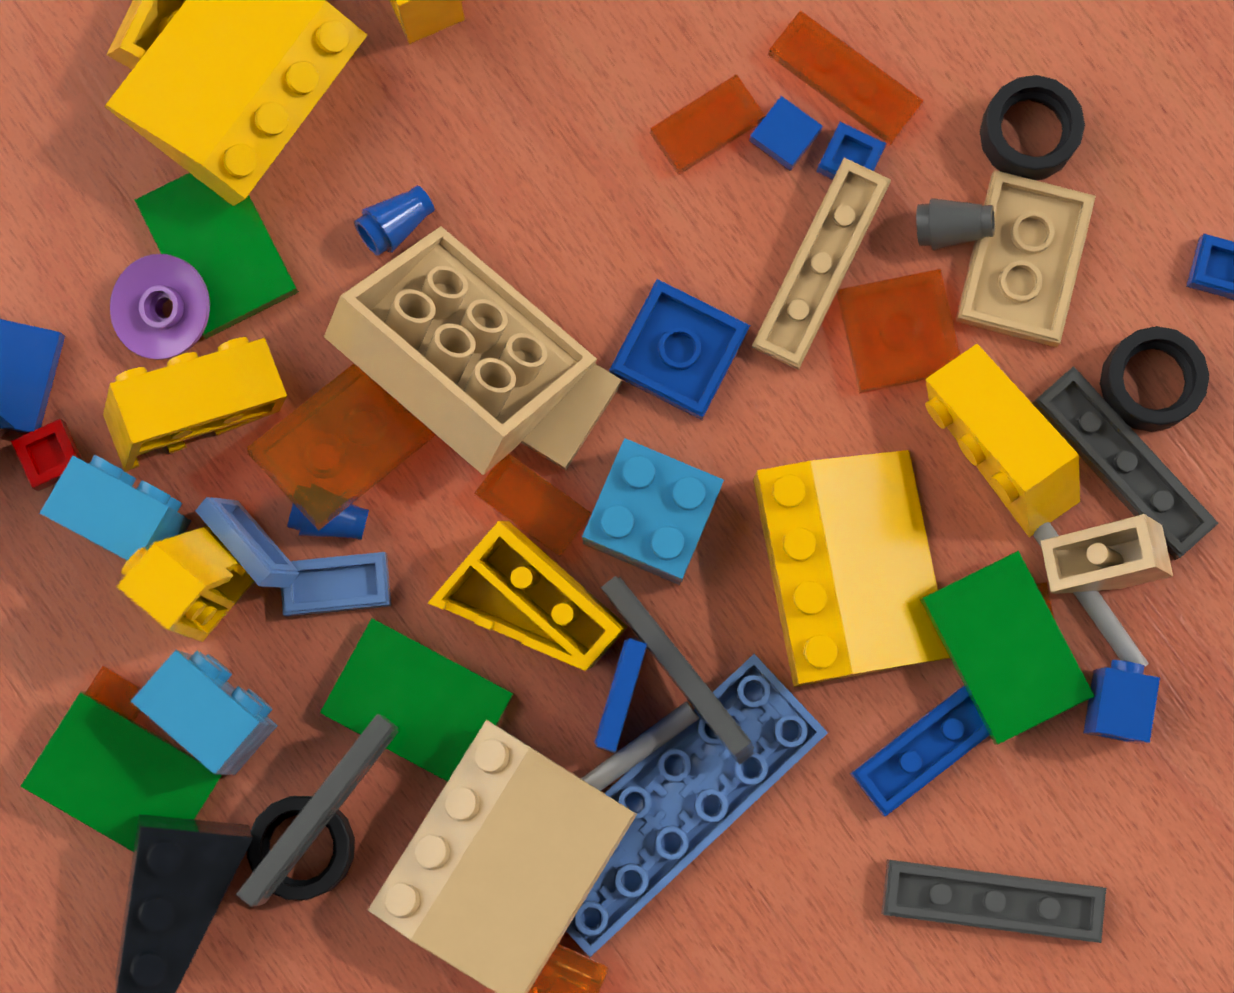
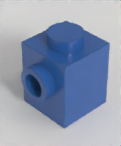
(1122, 703)

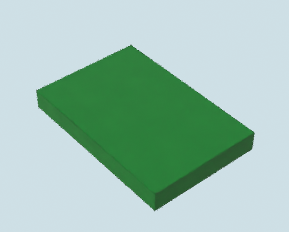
(223, 244)
(1007, 648)
(420, 692)
(115, 769)

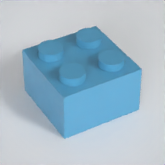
(107, 510)
(652, 511)
(206, 712)

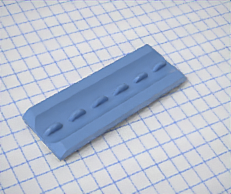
(692, 794)

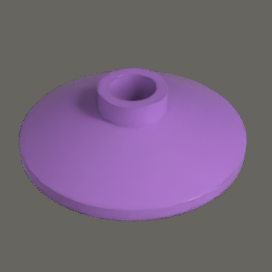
(139, 303)

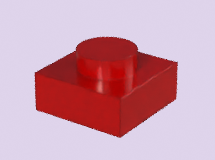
(46, 453)

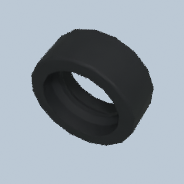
(1043, 91)
(1185, 354)
(342, 849)

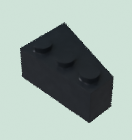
(172, 897)

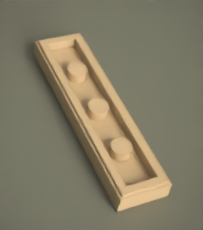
(821, 263)

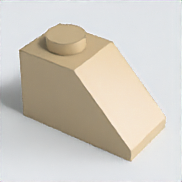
(1107, 556)

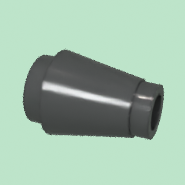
(953, 222)

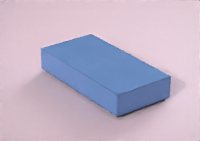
(247, 542)
(338, 585)

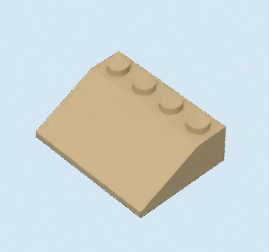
(458, 347)
(502, 862)

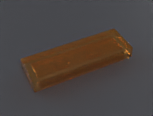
(845, 77)

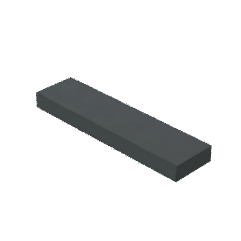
(1124, 461)
(679, 669)
(318, 811)
(994, 901)

